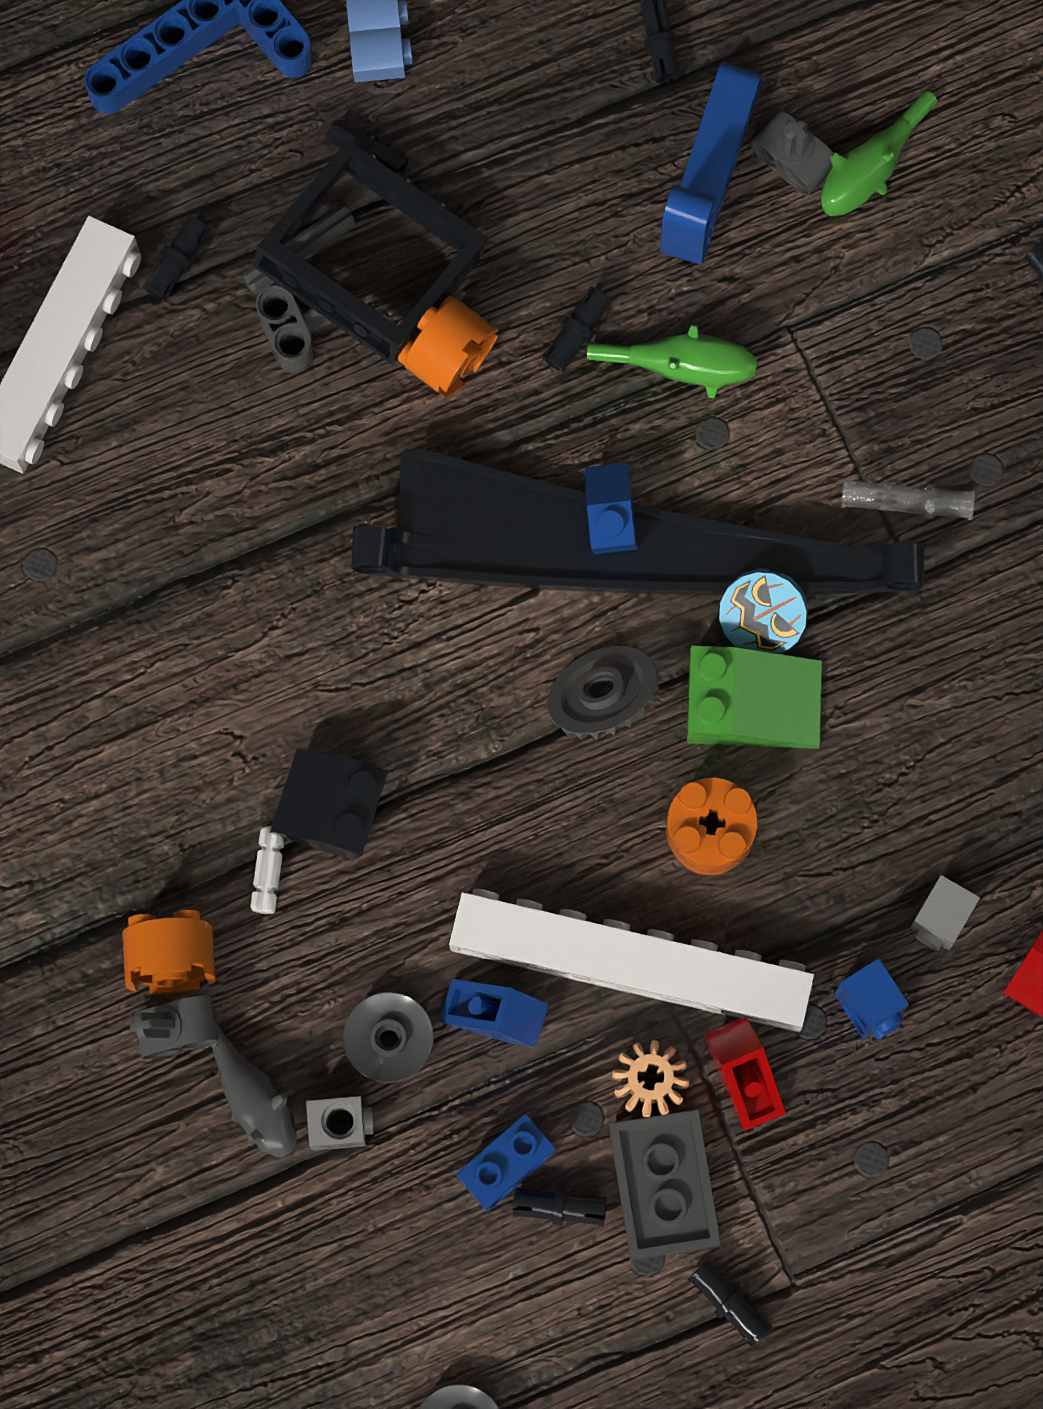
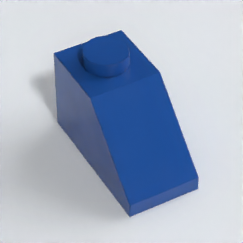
(610, 508)
(494, 1012)

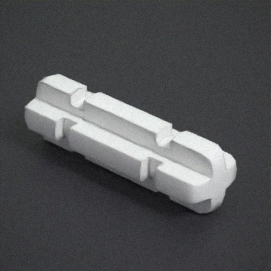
(267, 872)

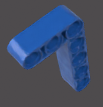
(198, 35)
(696, 203)

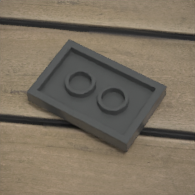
(664, 1185)

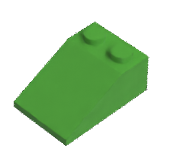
(753, 698)

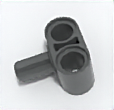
(793, 152)
(290, 327)
(175, 1027)

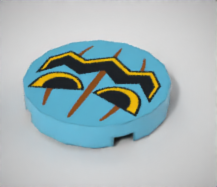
(763, 611)

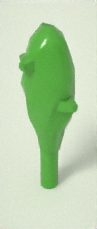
(870, 164)
(685, 359)

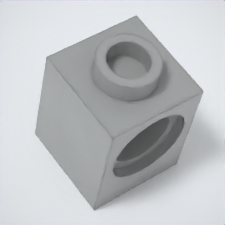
(944, 914)
(318, 1117)

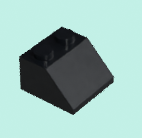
(329, 802)

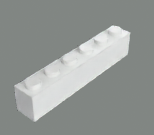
(61, 337)

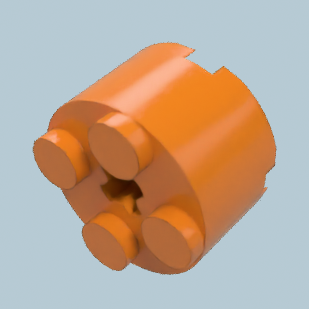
(449, 346)
(711, 800)
(168, 952)

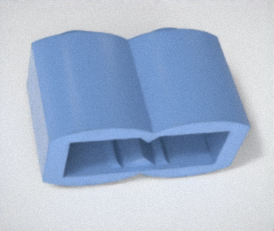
(376, 39)

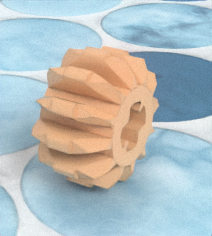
(639, 1068)

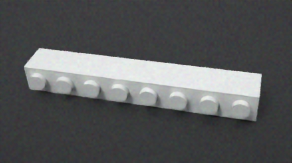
(631, 961)

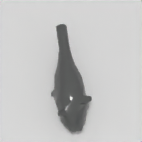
(254, 1100)

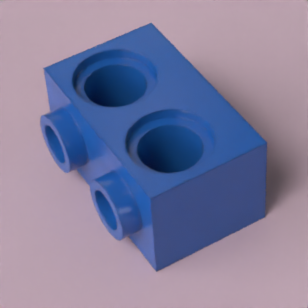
(872, 1001)
(506, 1163)

